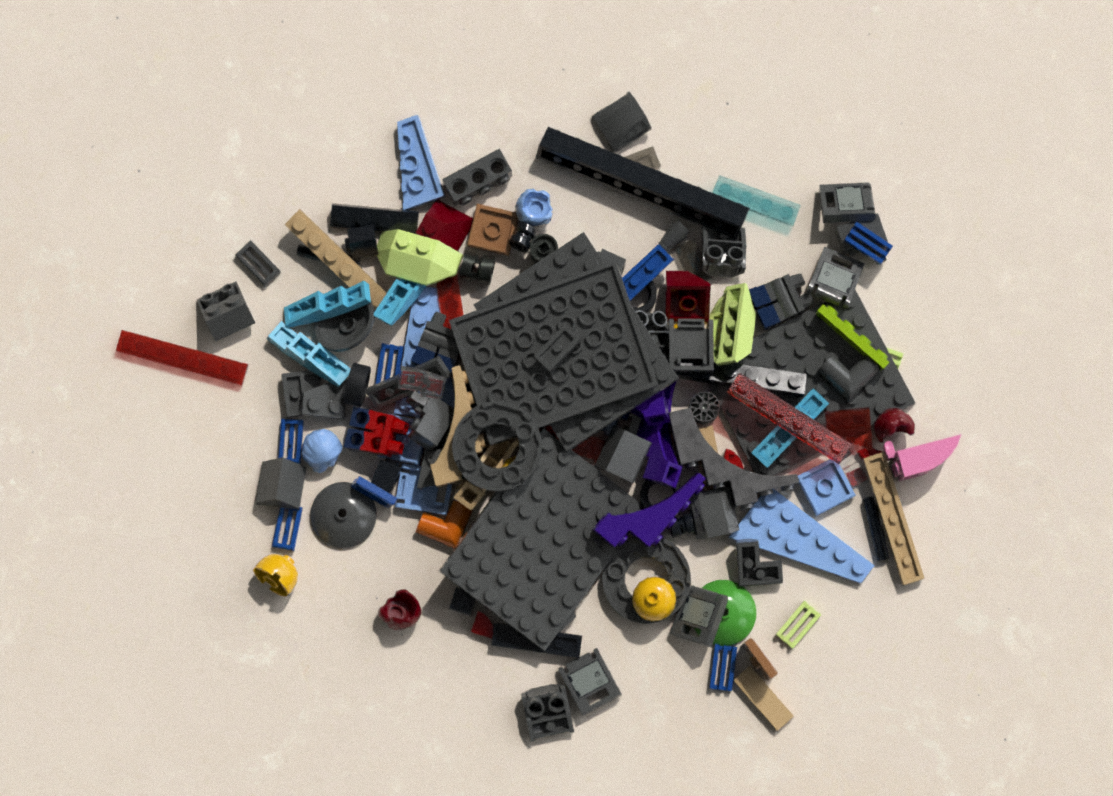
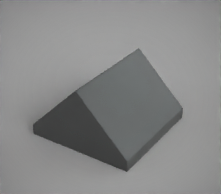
(623, 454)
(281, 483)

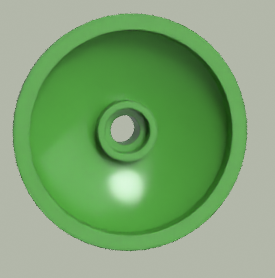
(740, 615)

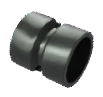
(542, 246)
(485, 268)

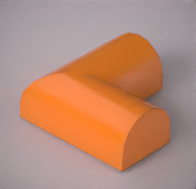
(449, 530)

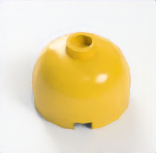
(278, 573)
(654, 599)

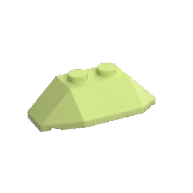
(416, 257)
(733, 325)

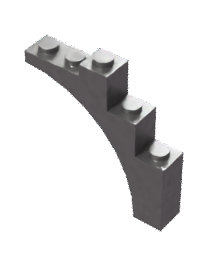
(717, 470)

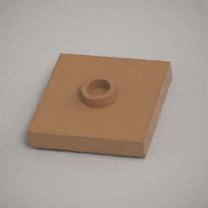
(492, 229)
(758, 659)

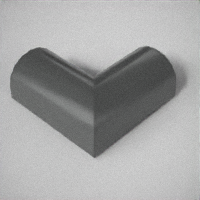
(847, 381)
(750, 568)

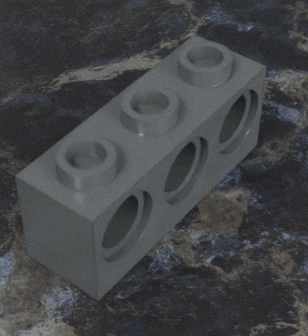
(480, 167)

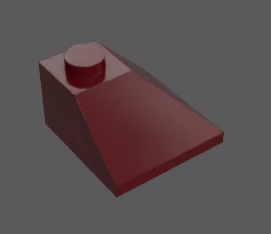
(445, 225)
(686, 296)

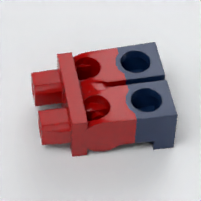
(382, 435)

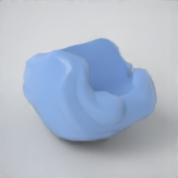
(534, 207)
(321, 449)

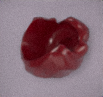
(893, 421)
(400, 611)

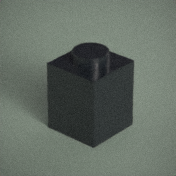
(361, 241)
(386, 475)
(462, 602)

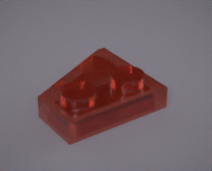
(851, 425)

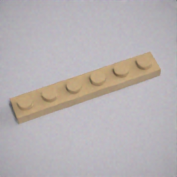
(333, 255)
(893, 518)

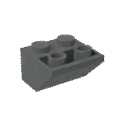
(225, 311)

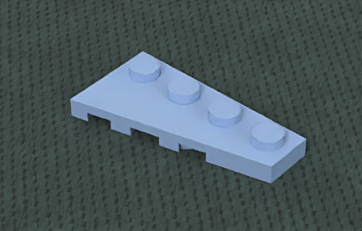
(417, 166)

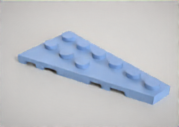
(421, 312)
(797, 536)

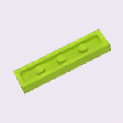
(845, 330)

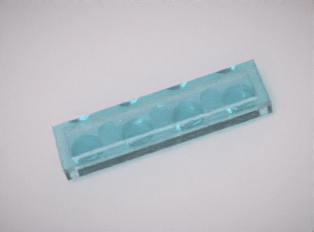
(758, 200)

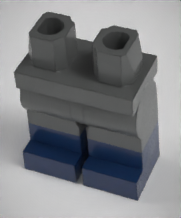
(787, 300)
(436, 338)

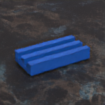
(873, 236)
(391, 347)
(292, 422)
(373, 492)
(287, 528)
(723, 667)

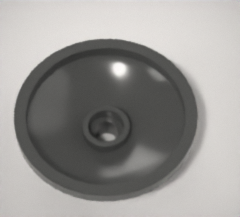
(336, 331)
(347, 530)

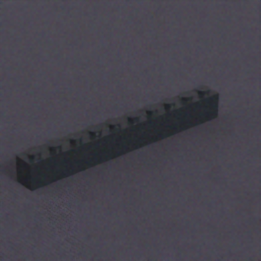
(642, 182)

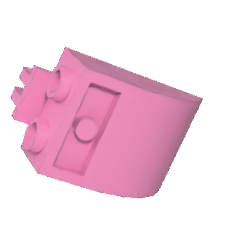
(921, 458)

